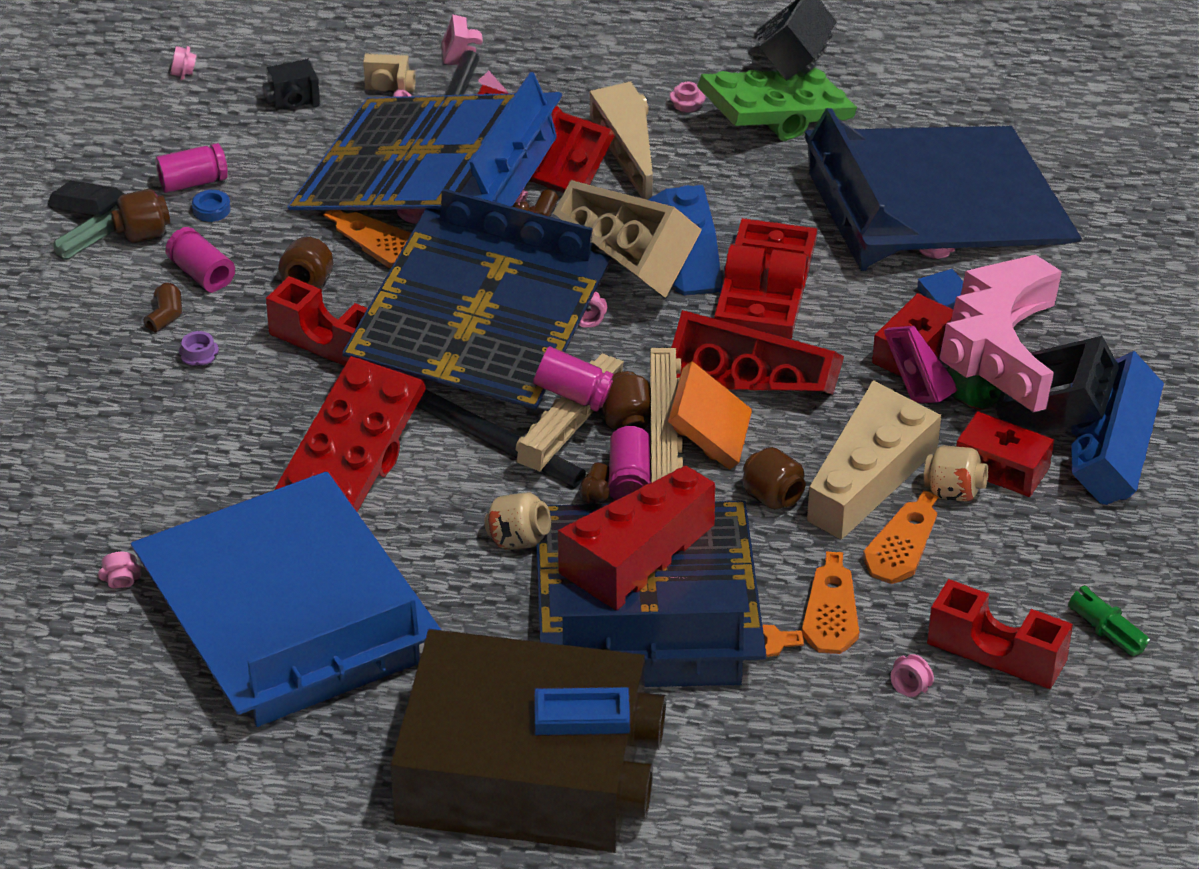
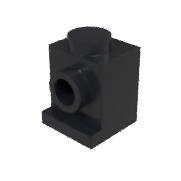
(291, 85)

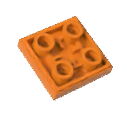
(710, 416)

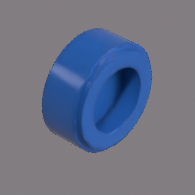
(211, 205)

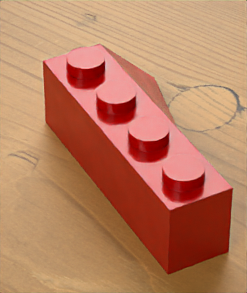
(754, 359)

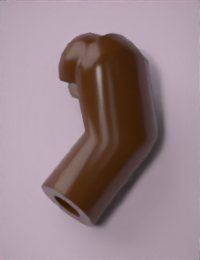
(544, 204)
(168, 309)
(594, 485)

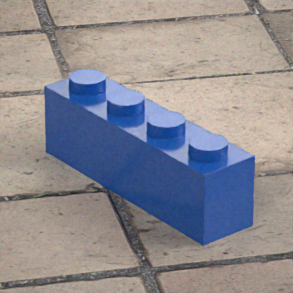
(1113, 449)

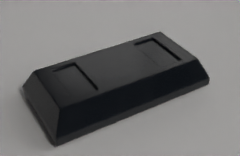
(84, 198)

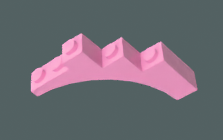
(983, 323)

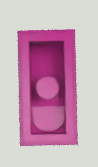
(919, 366)

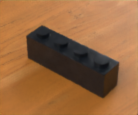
(796, 37)

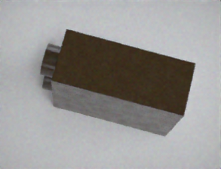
(473, 754)

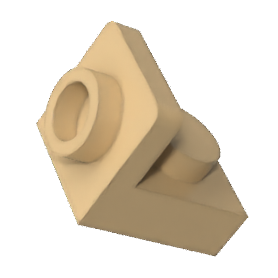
(388, 73)

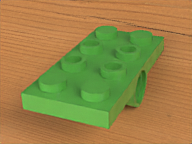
(771, 100)

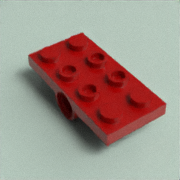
(575, 151)
(766, 276)
(357, 429)

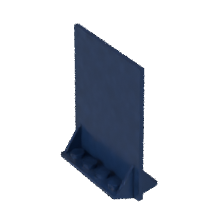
(932, 189)

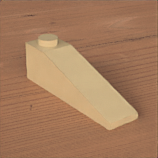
(625, 113)

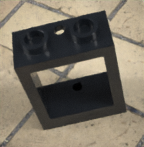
(1086, 365)

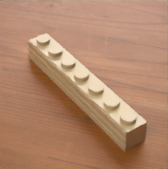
(558, 424)
(664, 439)

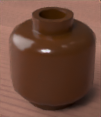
(141, 215)
(307, 261)
(628, 401)
(773, 478)

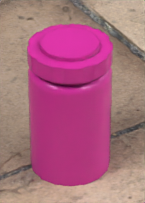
(191, 167)
(200, 259)
(573, 378)
(629, 461)

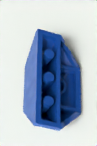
(702, 267)

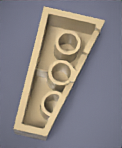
(635, 232)
(871, 458)

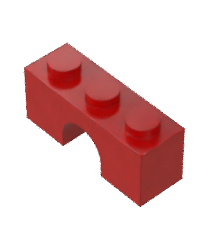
(301, 318)
(966, 627)

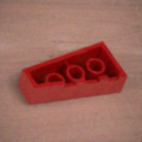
(635, 535)

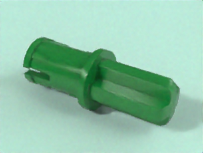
(1108, 621)

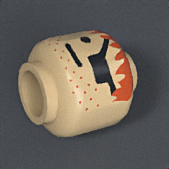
(955, 473)
(517, 521)

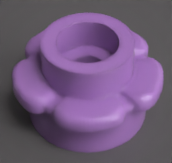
(198, 348)

